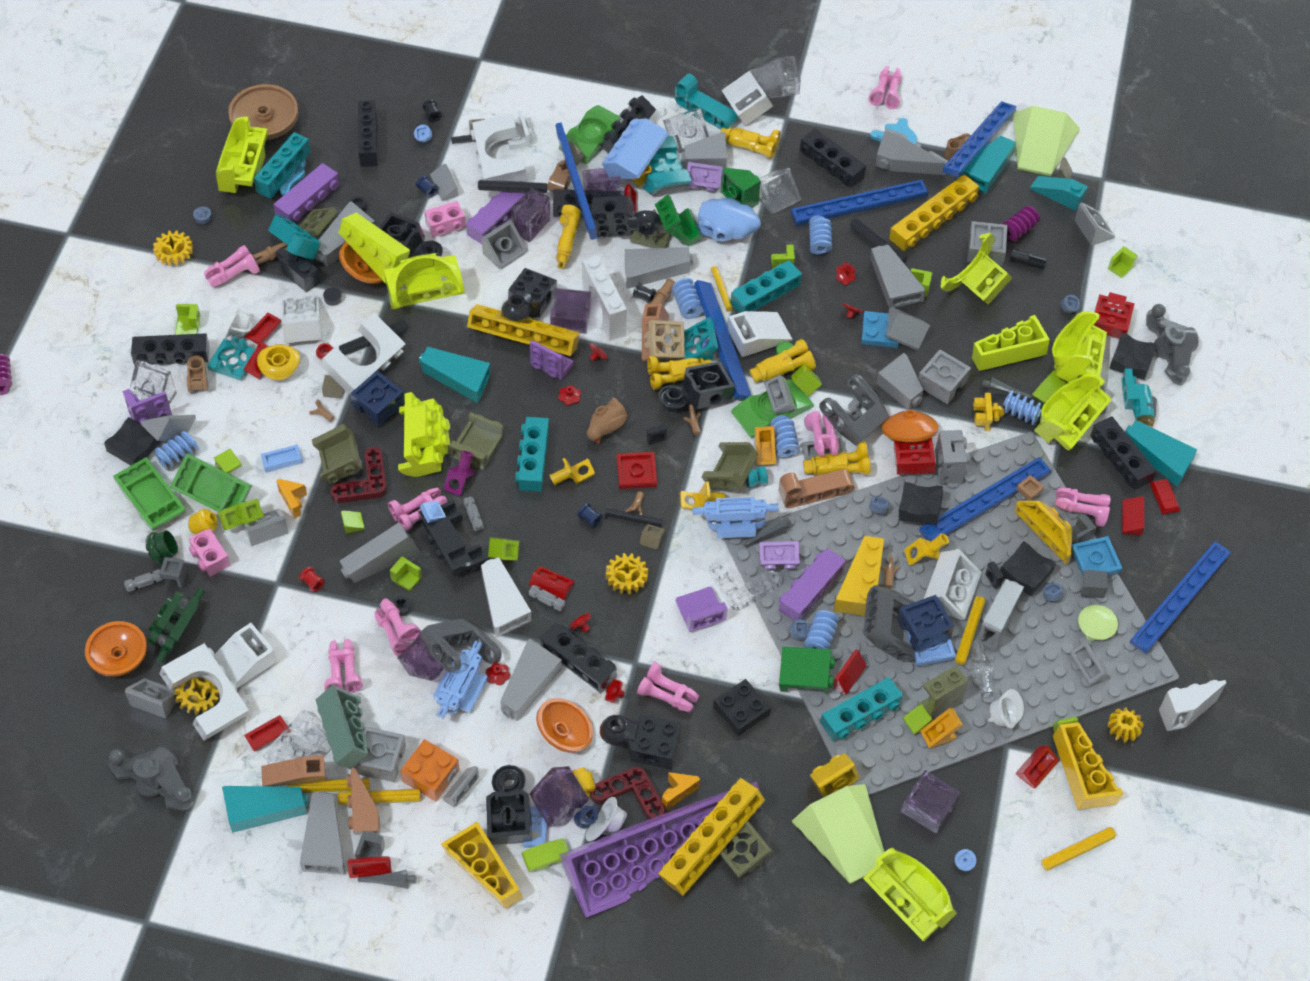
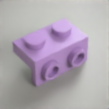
(704, 175)
(779, 554)

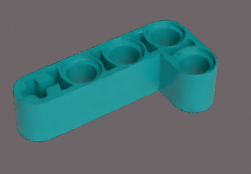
(691, 98)
(297, 239)

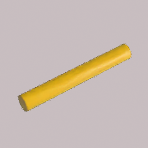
(722, 290)

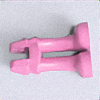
(892, 98)
(218, 274)
(822, 441)
(1068, 499)
(400, 512)
(398, 639)
(655, 676)
(352, 682)

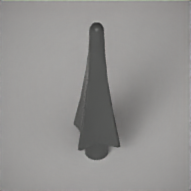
(997, 387)
(774, 528)
(397, 879)

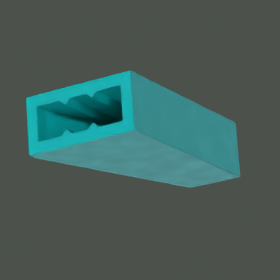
(990, 163)
(456, 371)
(1164, 452)
(262, 805)

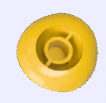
(278, 361)

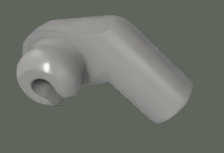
(853, 408)

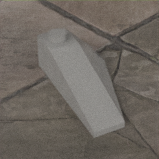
(901, 155)

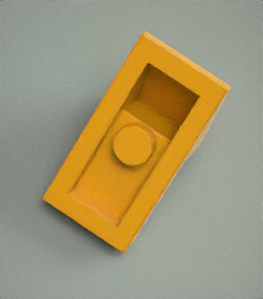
(765, 445)
(291, 493)
(942, 729)
(682, 785)

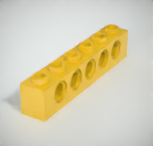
(934, 212)
(524, 331)
(711, 836)

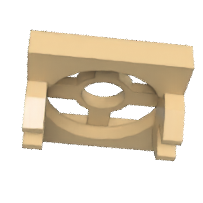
(677, 339)

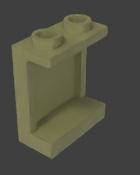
(479, 437)
(337, 453)
(732, 466)
(945, 692)

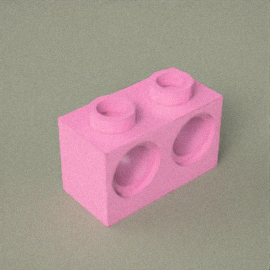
(445, 218)
(211, 551)

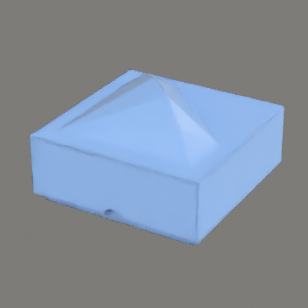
(432, 511)

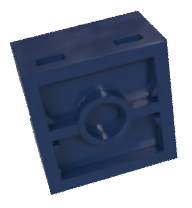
(377, 398)
(926, 623)

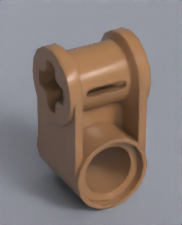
(954, 145)
(560, 178)
(196, 376)

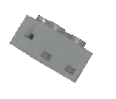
(998, 250)
(943, 376)
(951, 456)
(383, 754)

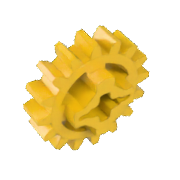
(164, 245)
(626, 573)
(196, 701)

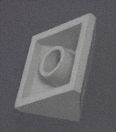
(1093, 225)
(503, 244)
(906, 328)
(168, 426)
(266, 528)
(151, 697)

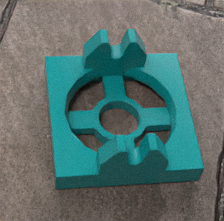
(707, 327)
(227, 370)

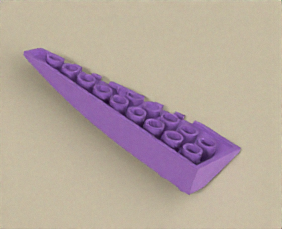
(629, 859)

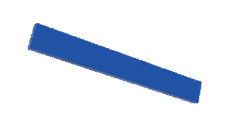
(979, 139)
(576, 181)
(860, 202)
(725, 345)
(984, 500)
(1180, 597)

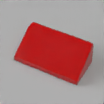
(1133, 516)
(551, 582)
(849, 673)
(1037, 766)

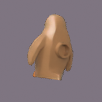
(606, 420)

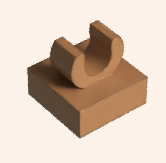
(1030, 488)

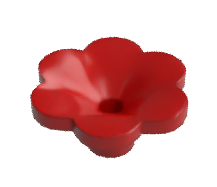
(845, 273)
(851, 310)
(597, 352)
(569, 395)
(581, 622)
(497, 674)
(614, 691)

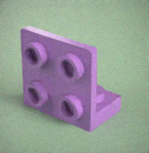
(549, 361)
(148, 408)
(701, 609)

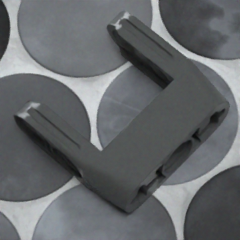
(856, 430)
(878, 621)
(453, 634)

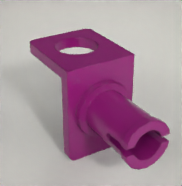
(460, 473)

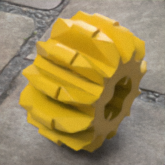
(1125, 724)

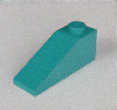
(1062, 190)

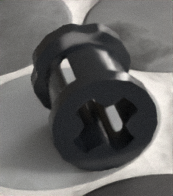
(430, 107)
(644, 293)

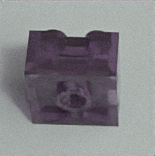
(531, 214)
(571, 309)
(558, 796)
(930, 801)

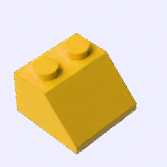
(835, 775)

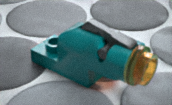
(1138, 398)

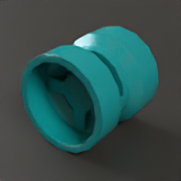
(757, 476)

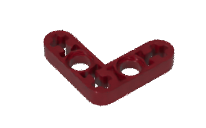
(368, 485)
(635, 786)

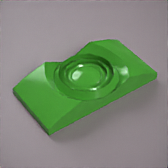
(589, 132)
(758, 411)
(209, 484)
(149, 494)

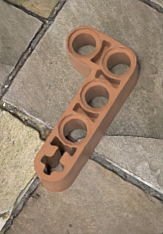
(814, 489)

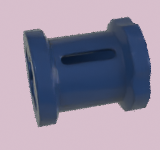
(427, 186)
(590, 515)
(581, 821)

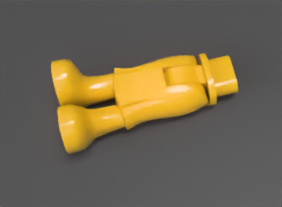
(753, 141)
(570, 219)
(783, 363)
(675, 368)
(825, 464)

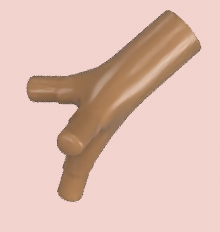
(322, 411)
(693, 420)
(636, 505)
(889, 573)

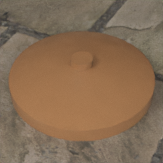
(267, 108)

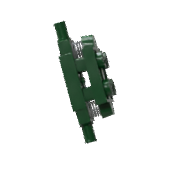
(181, 613)

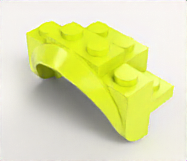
(241, 156)
(423, 280)
(1074, 356)
(1072, 410)
(425, 429)
(911, 892)

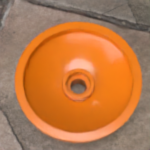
(357, 266)
(910, 426)
(115, 639)
(564, 725)

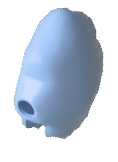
(727, 219)

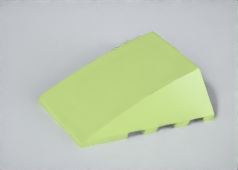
(1042, 138)
(844, 831)

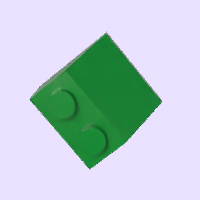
(741, 186)

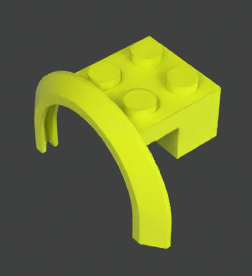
(981, 275)

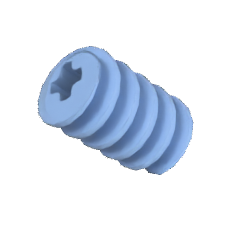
(820, 235)
(687, 298)
(1022, 408)
(785, 436)
(175, 449)
(822, 630)

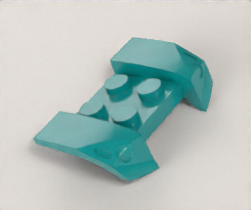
(666, 168)

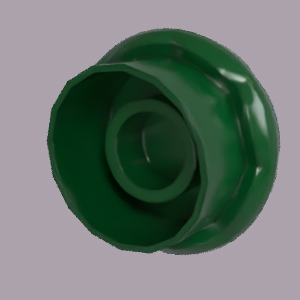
(161, 546)

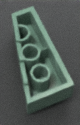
(343, 725)

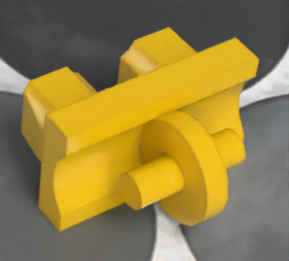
(989, 412)

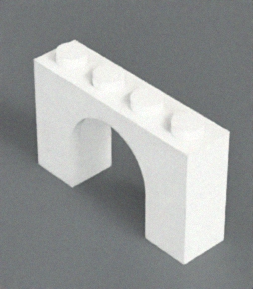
(486, 134)
(598, 282)
(386, 345)
(202, 664)

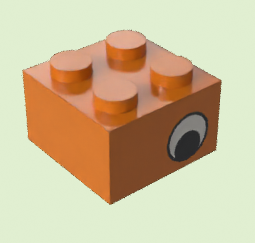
(430, 770)

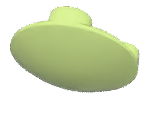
(1097, 622)

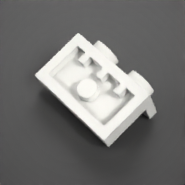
(523, 133)

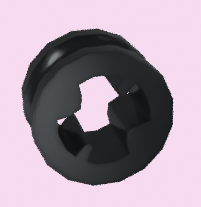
(402, 600)

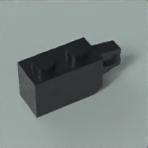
(298, 270)

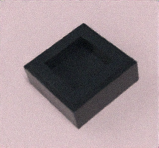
(656, 434)
(994, 575)

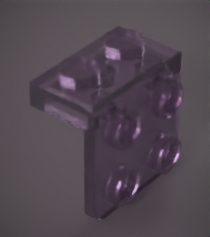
(599, 180)
(419, 662)

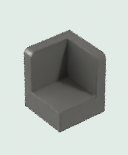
(1083, 530)
(174, 569)
(1094, 584)
(370, 845)

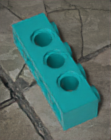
(282, 165)
(766, 287)
(532, 479)
(849, 709)

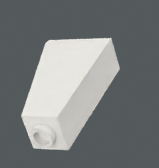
(504, 600)

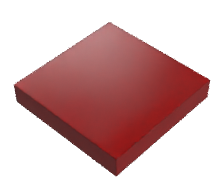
(636, 470)

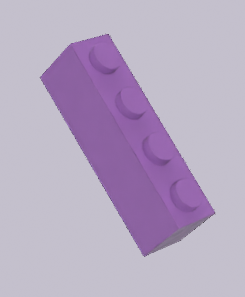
(307, 193)
(492, 215)
(811, 585)

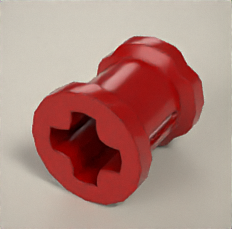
(312, 579)

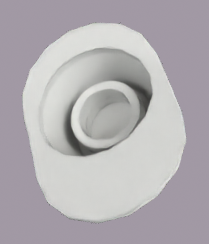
(240, 324)
(1007, 709)
(609, 820)

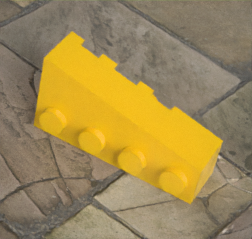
(860, 577)
(1084, 769)
(482, 863)

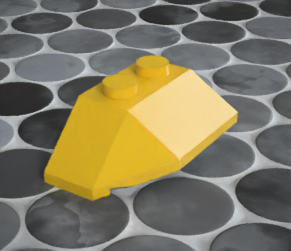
(1047, 526)

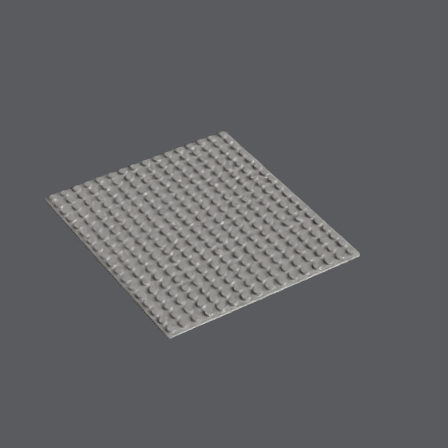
(1031, 652)

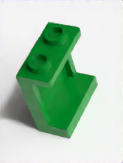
(681, 225)
(806, 669)

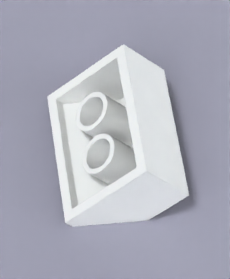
(954, 582)

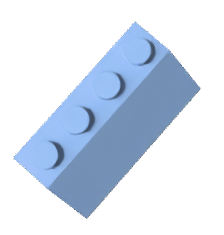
(634, 149)

